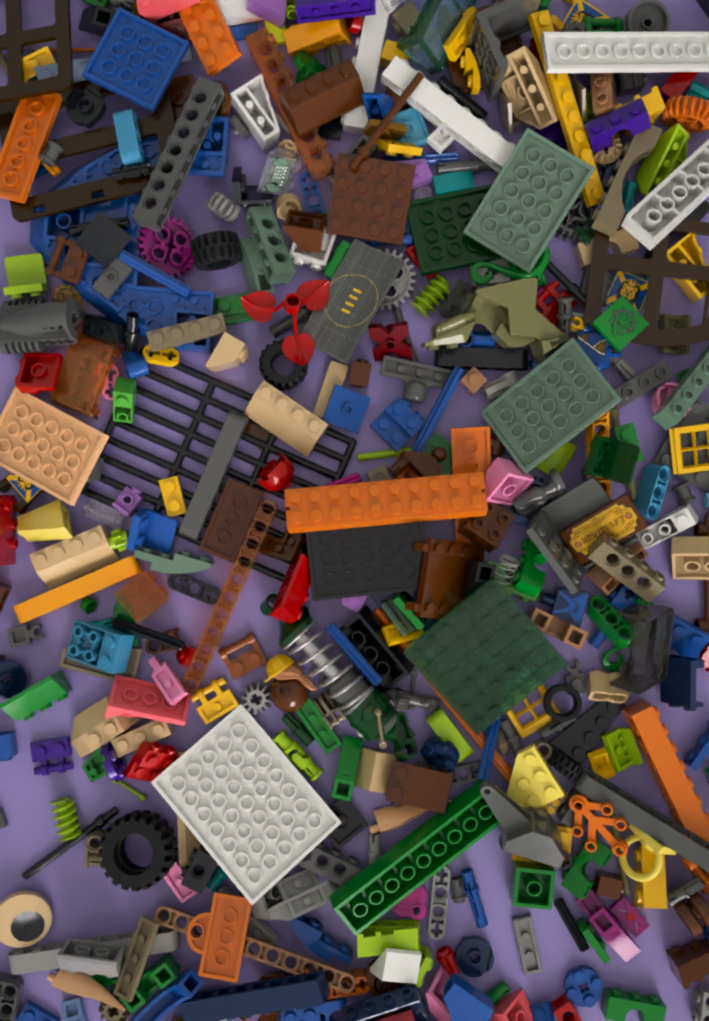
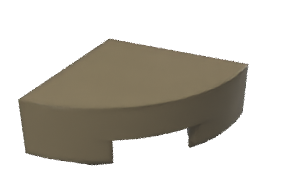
(502, 743)

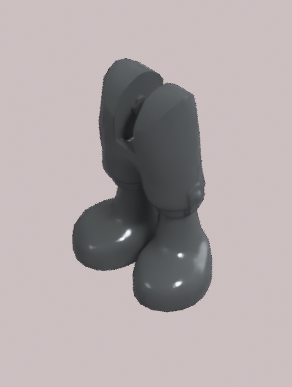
(539, 495)

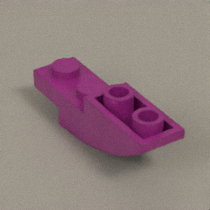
(608, 926)

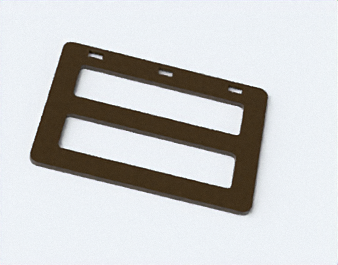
(158, 124)

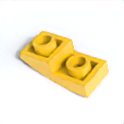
(471, 70)

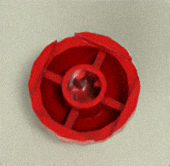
(277, 474)

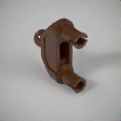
(420, 462)

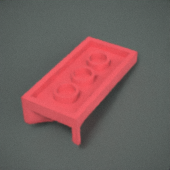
(144, 699)

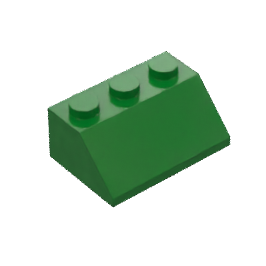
(37, 697)

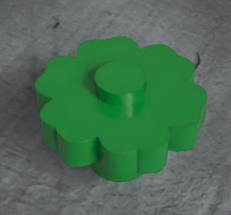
(307, 66)

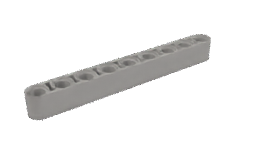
(45, 956)

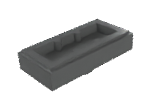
(112, 278)

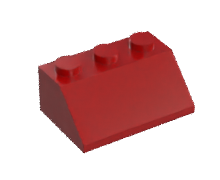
(293, 591)

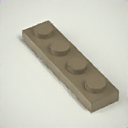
(187, 332)
(136, 958)

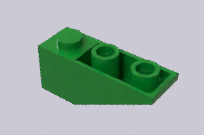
(346, 768)

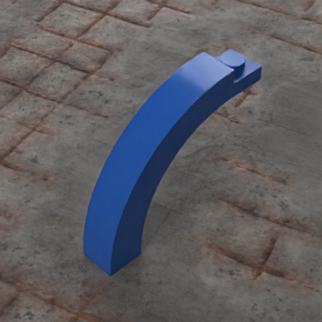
(166, 999)

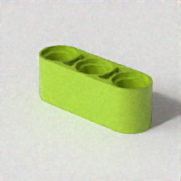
(448, 731)

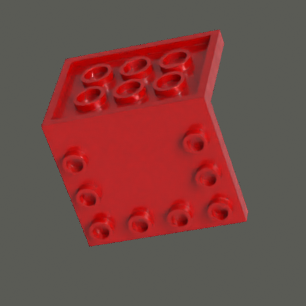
(8, 529)

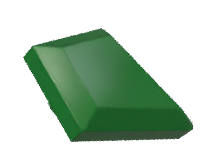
(94, 766)

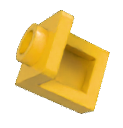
(600, 763)

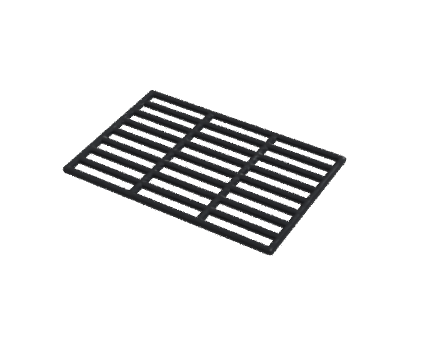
(175, 468)

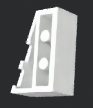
(255, 110)

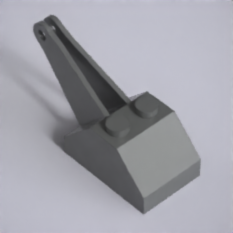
(524, 831)

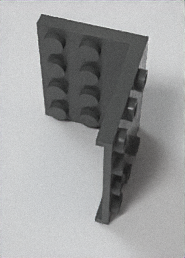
(491, 28)
(560, 514)

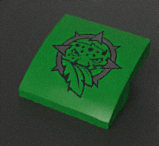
(620, 323)

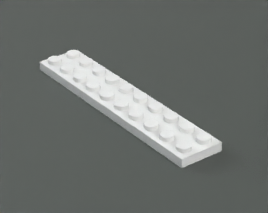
(625, 52)

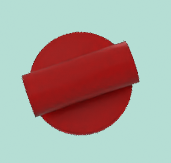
(185, 656)

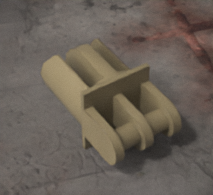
(328, 706)

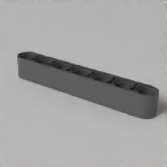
(213, 475)

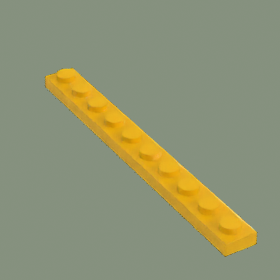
(567, 111)

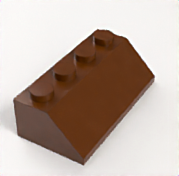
(322, 97)

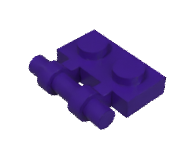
(50, 749)

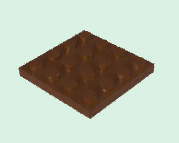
(370, 200)

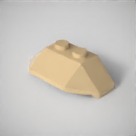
(528, 90)
(92, 729)

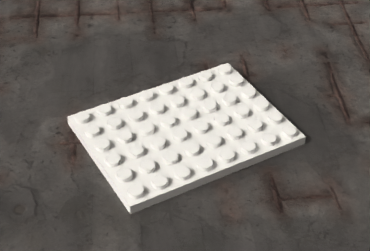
(246, 803)

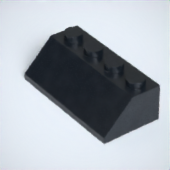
(366, 635)

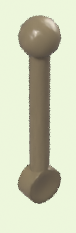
(382, 743)

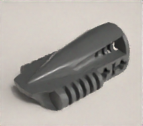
(25, 324)

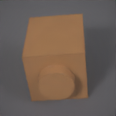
(472, 381)

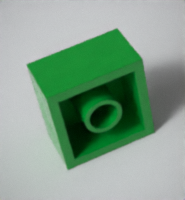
(532, 885)

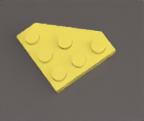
(532, 780)

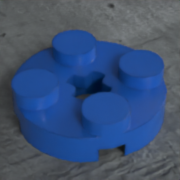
(588, 996)

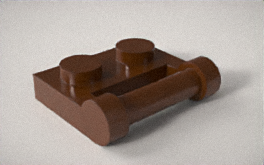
(73, 264)

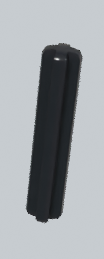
(571, 924)

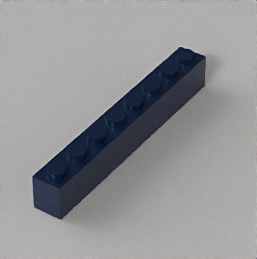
(257, 997)

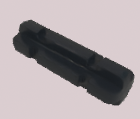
(131, 171)

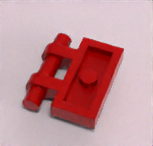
(549, 311)

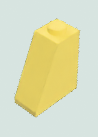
(45, 523)

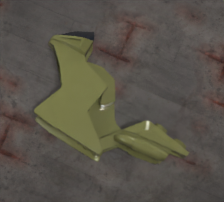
(510, 317)

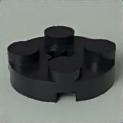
(92, 114)

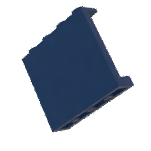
(395, 1000)

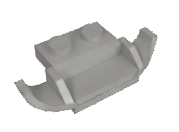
(300, 895)

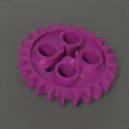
(151, 241)

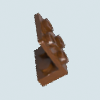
(489, 529)

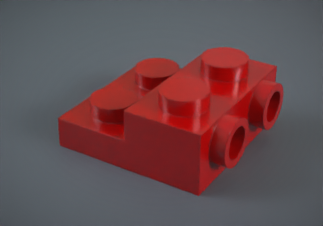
(38, 372)
(150, 761)

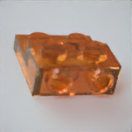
(142, 596)

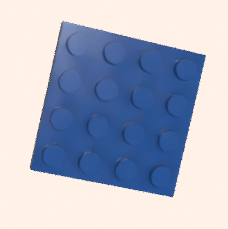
(136, 59)

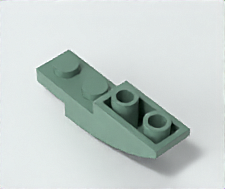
(252, 267)
(179, 564)

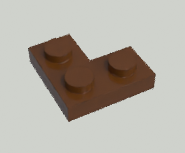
(283, 549)

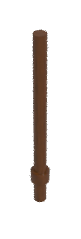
(364, 150)

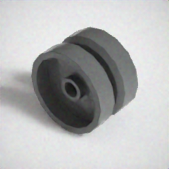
(647, 17)

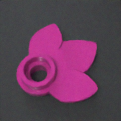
(414, 899)

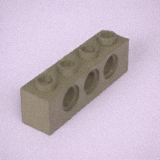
(630, 577)

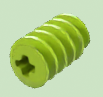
(431, 295)
(66, 817)

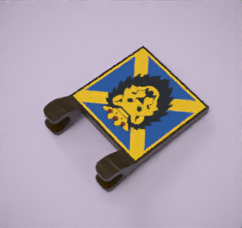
(24, 488)

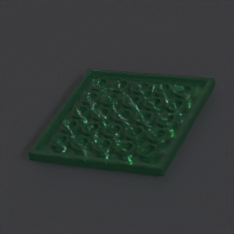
(485, 656)

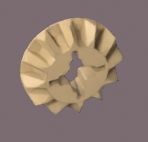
(614, 152)

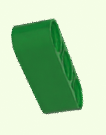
(605, 613)

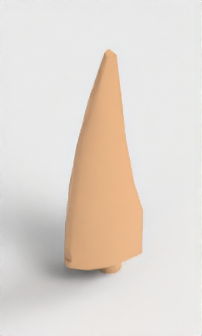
(394, 817)
(83, 985)

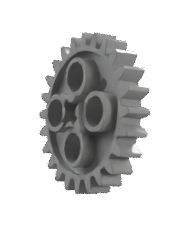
(401, 285)

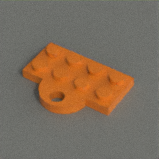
(222, 936)

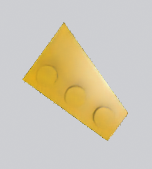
(653, 892)

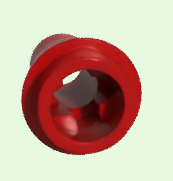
(446, 958)

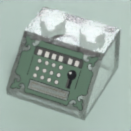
(279, 171)

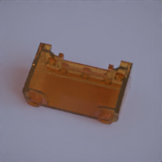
(85, 375)

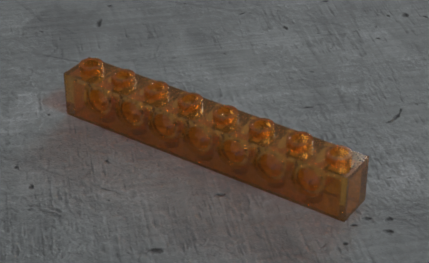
(257, 44)

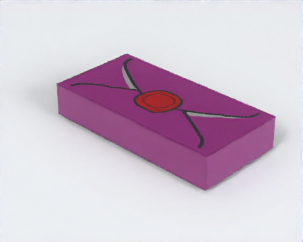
(629, 916)

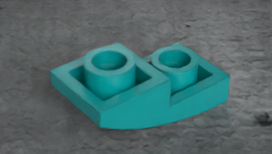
(452, 182)

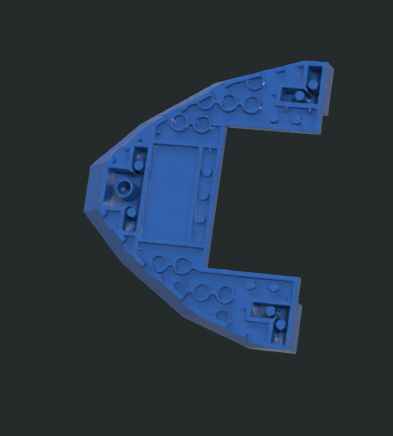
(155, 305)

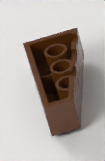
(689, 961)

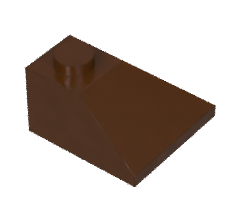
(306, 229)

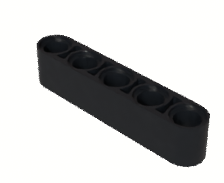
(482, 358)

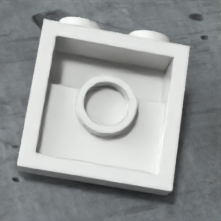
(317, 260)

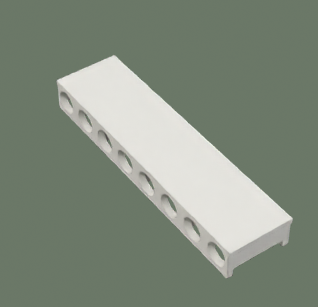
(670, 200)

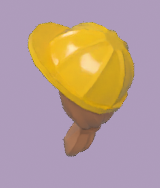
(284, 668)

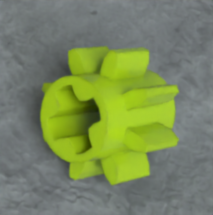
(118, 539)

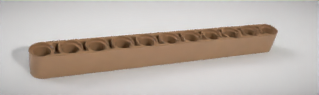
(265, 946)

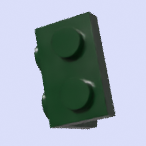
(612, 459)

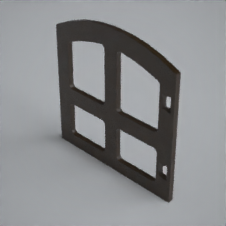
(656, 269)

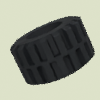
(216, 250)
(279, 381)

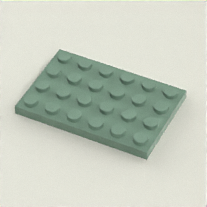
(528, 200)
(550, 405)

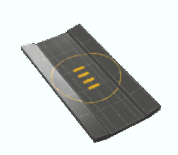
(353, 299)

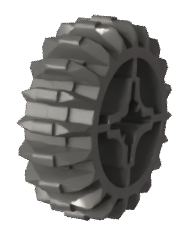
(579, 219)

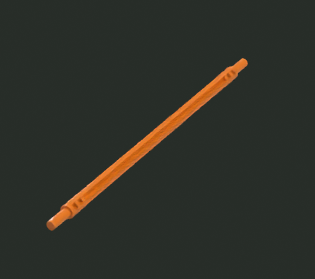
(498, 761)

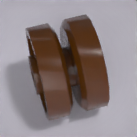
(692, 911)

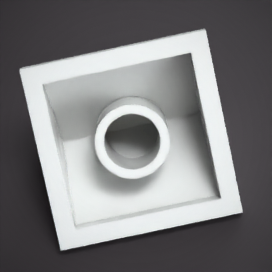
(397, 966)

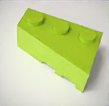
(388, 934)

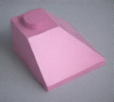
(505, 481)
(435, 996)

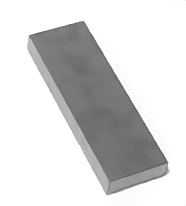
(527, 944)

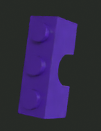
(630, 116)

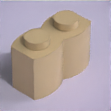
(600, 689)

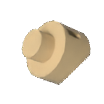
(286, 202)

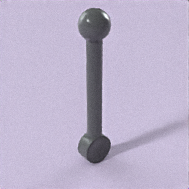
(413, 674)

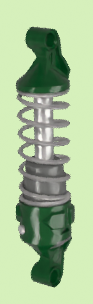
(346, 687)

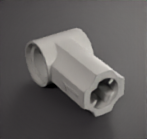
(501, 385)

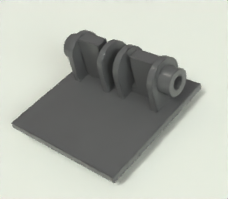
(457, 301)

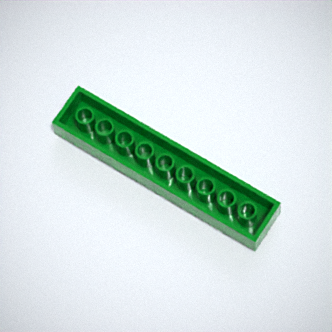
(414, 860)

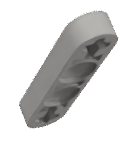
(439, 901)

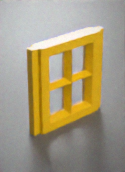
(676, 449)
(538, 722)

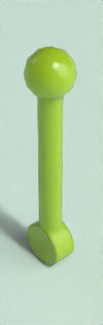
(142, 797)

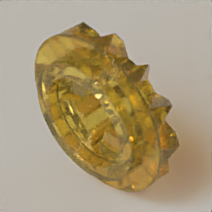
(68, 290)

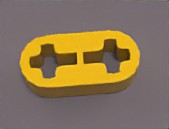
(161, 357)

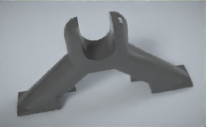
(404, 699)

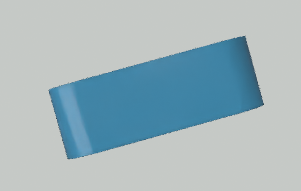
(128, 137)
(652, 490)

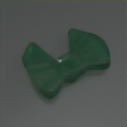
(585, 236)

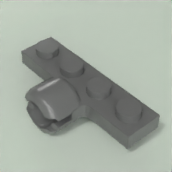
(415, 375)

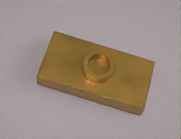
(393, 131)

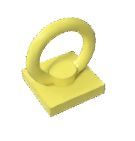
(650, 844)

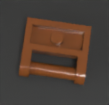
(245, 662)

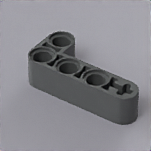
(10, 996)

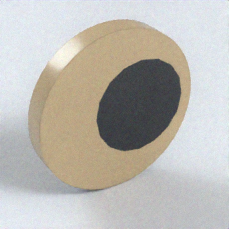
(24, 919)

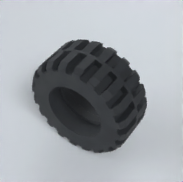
(116, 861)

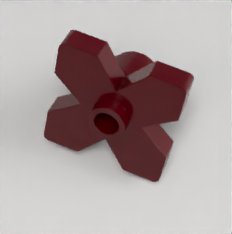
(390, 340)

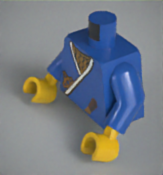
(594, 344)

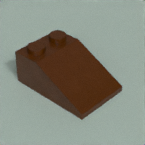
(419, 787)

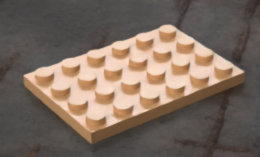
(48, 446)

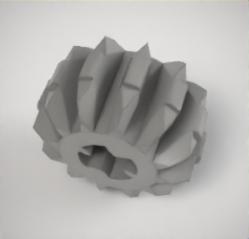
(223, 207)
(254, 704)

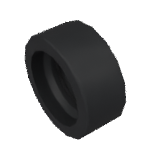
(576, 700)

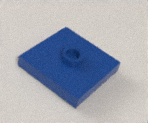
(346, 409)

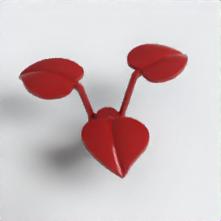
(313, 294)

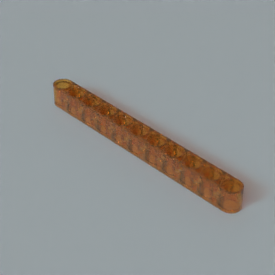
(223, 603)

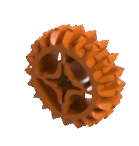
(688, 111)

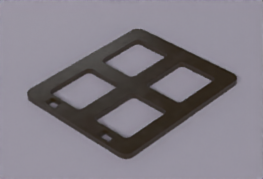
(15, 40)

